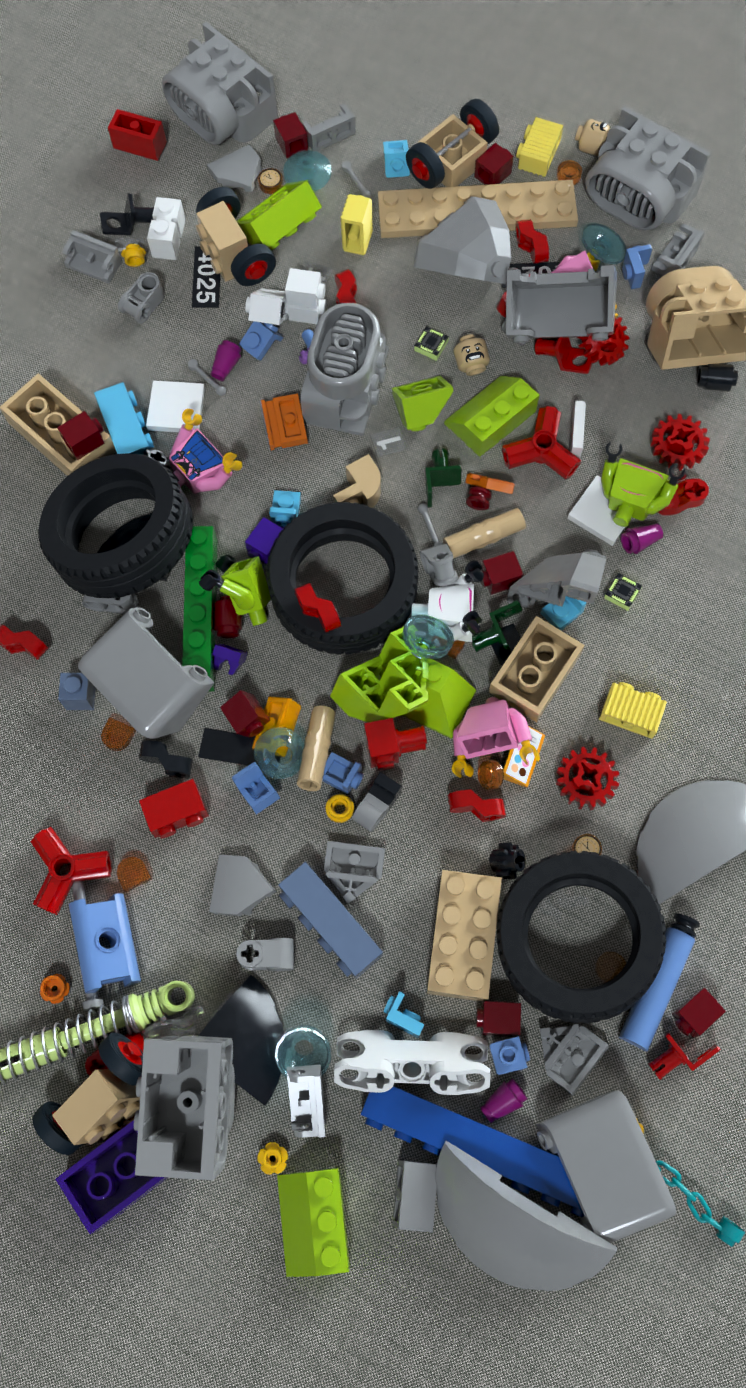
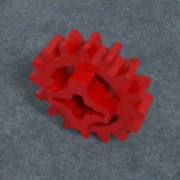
(609, 350)
(680, 441)
(592, 788)

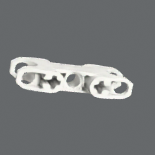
(431, 1062)

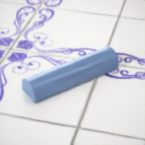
(648, 1011)

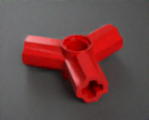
(545, 433)
(55, 854)

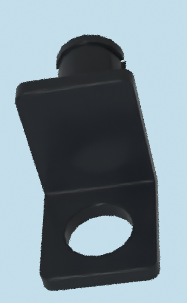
(127, 219)

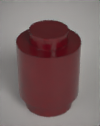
(226, 620)

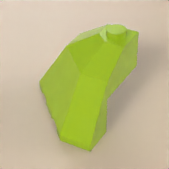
(384, 685)

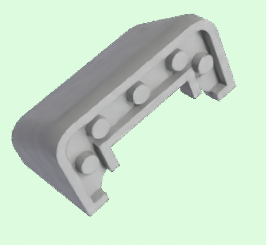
(561, 304)
(143, 677)
(609, 1166)

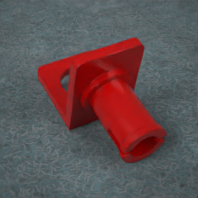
(564, 354)
(675, 1056)

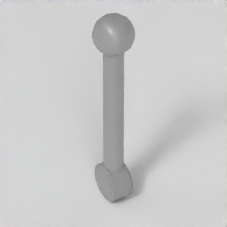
(346, 167)
(193, 365)
(423, 508)

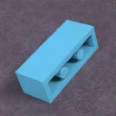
(122, 421)

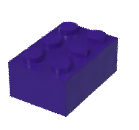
(106, 1182)

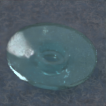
(310, 167)
(604, 243)

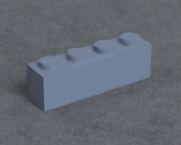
(331, 921)

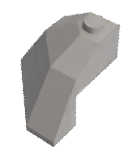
(468, 243)
(561, 576)

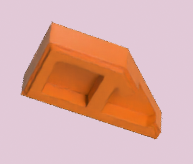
(490, 483)

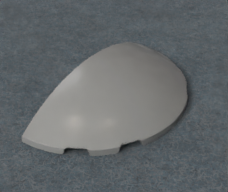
(691, 835)
(509, 1232)

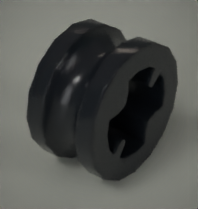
(685, 924)

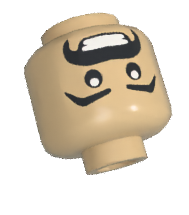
(592, 136)
(471, 355)

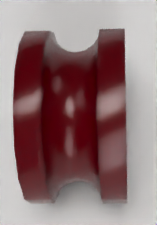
(478, 498)

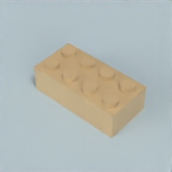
(36, 414)
(464, 936)

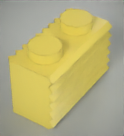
(540, 146)
(356, 224)
(633, 709)

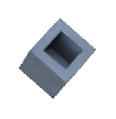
(76, 692)

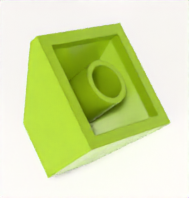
(421, 401)
(447, 700)

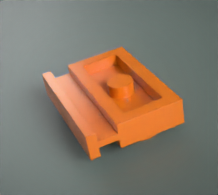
(284, 421)

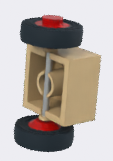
(451, 148)
(227, 243)
(98, 1104)

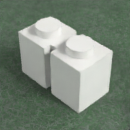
(166, 228)
(305, 296)
(267, 306)

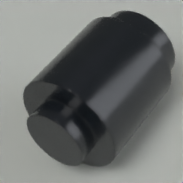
(717, 377)

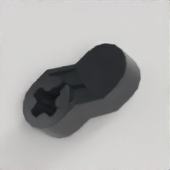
(174, 765)

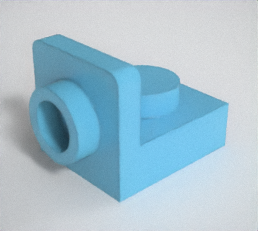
(396, 158)
(284, 507)
(563, 616)
(405, 1021)

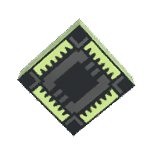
(431, 343)
(623, 592)

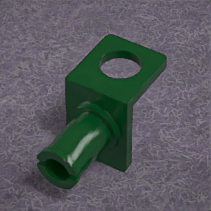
(441, 474)
(494, 634)

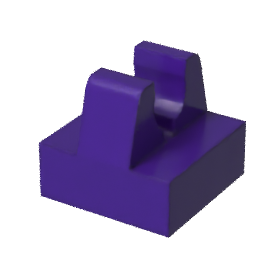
(225, 652)

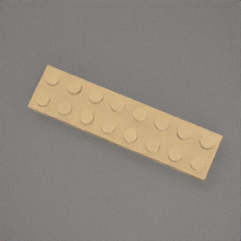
(421, 210)

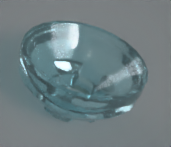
(430, 632)
(268, 744)
(288, 1057)

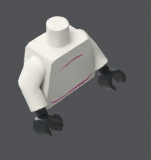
(455, 604)

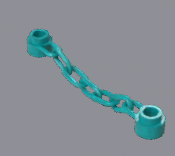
(727, 1230)

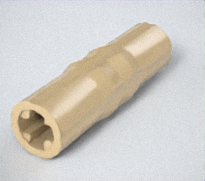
(485, 533)
(316, 748)

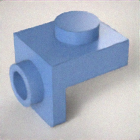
(633, 264)
(260, 338)
(342, 773)
(255, 788)
(509, 1055)

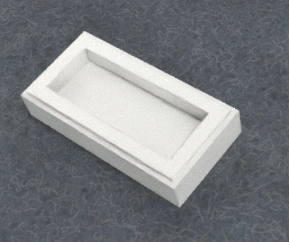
(577, 428)

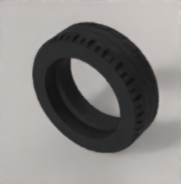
(93, 490)
(343, 523)
(627, 890)

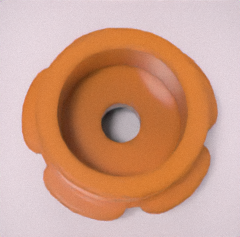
(62, 988)

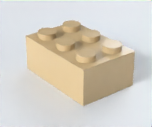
(536, 668)

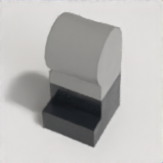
(377, 802)

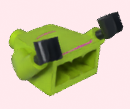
(635, 489)
(243, 583)

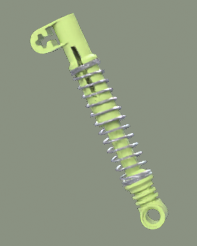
(54, 1043)

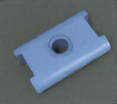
(96, 963)

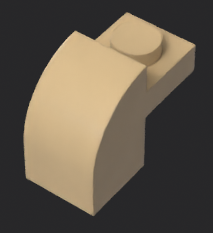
(364, 483)

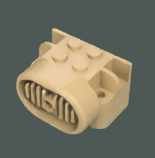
(697, 318)

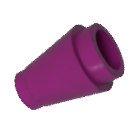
(225, 359)
(639, 538)
(504, 1100)

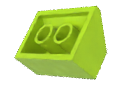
(280, 214)
(494, 413)
(313, 1223)

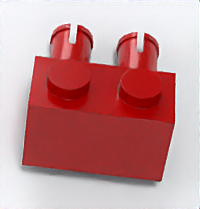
(387, 744)

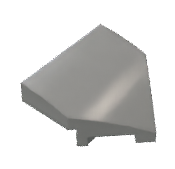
(237, 169)
(353, 867)
(238, 886)
(571, 1055)

